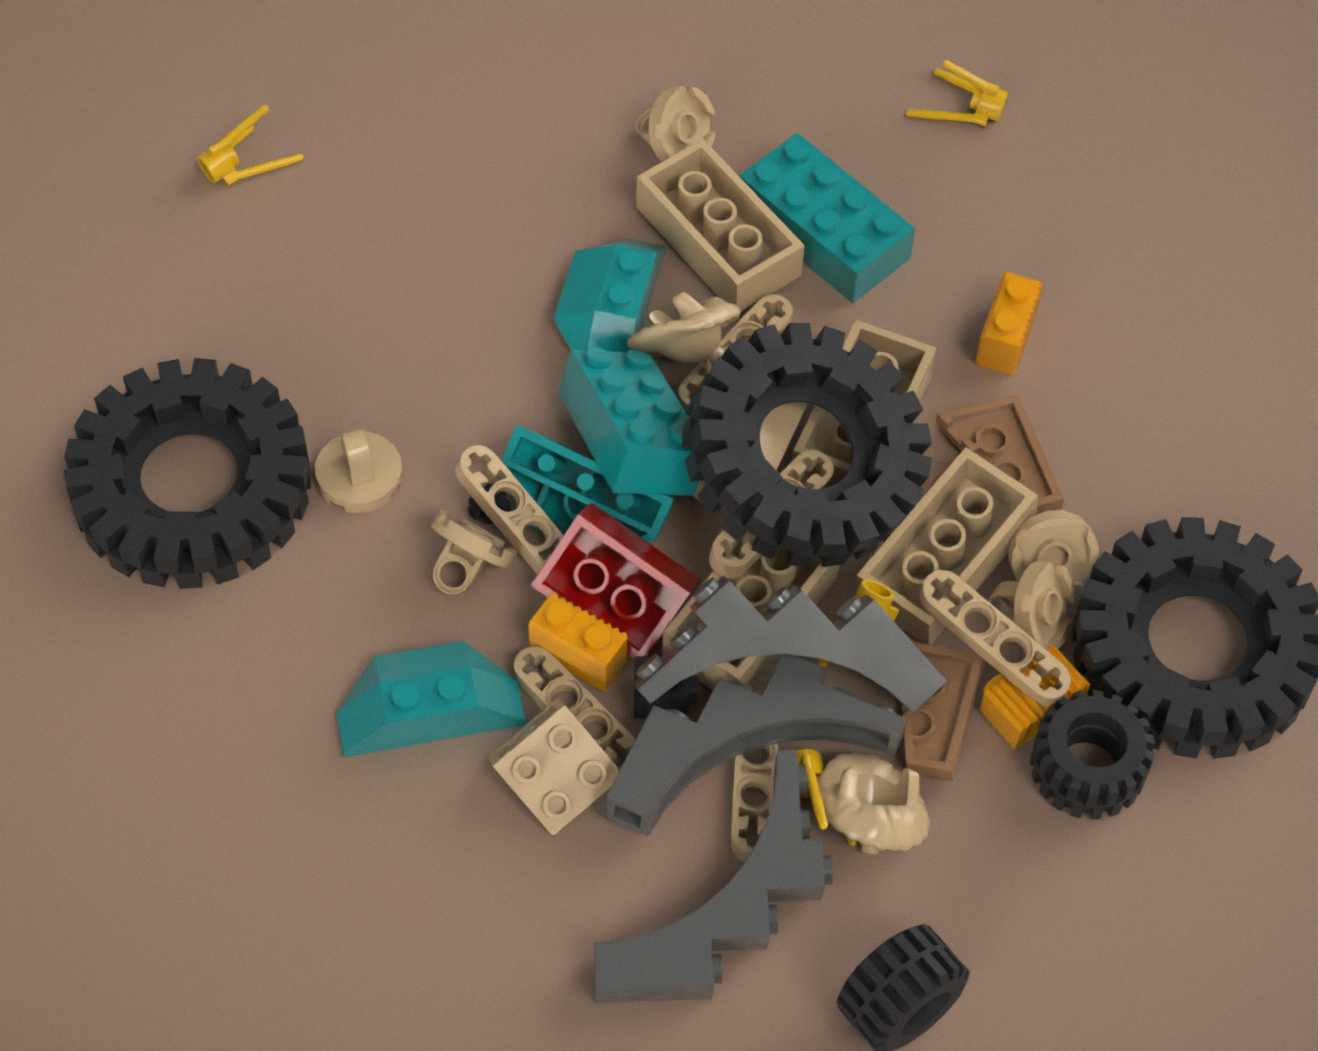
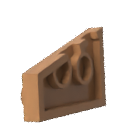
(1007, 440)
(939, 725)

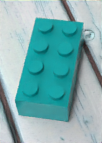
(845, 228)
(628, 420)

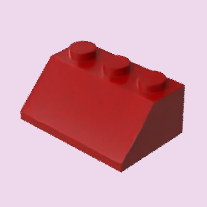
(617, 578)

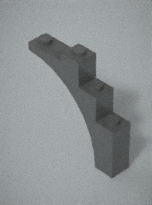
(793, 625)
(735, 720)
(679, 957)

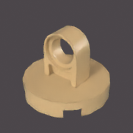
(676, 121)
(358, 471)
(1054, 538)
(469, 546)
(1039, 602)

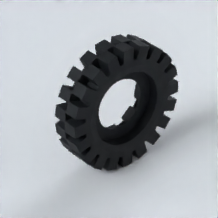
(884, 441)
(114, 444)
(1264, 596)

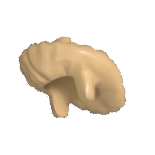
(690, 337)
(874, 802)

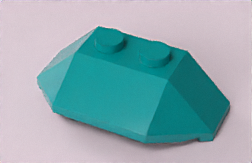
(608, 294)
(569, 480)
(427, 698)

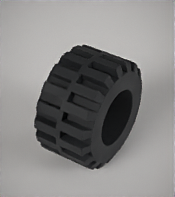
(1096, 722)
(902, 988)

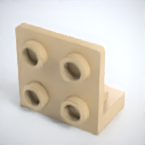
(555, 766)

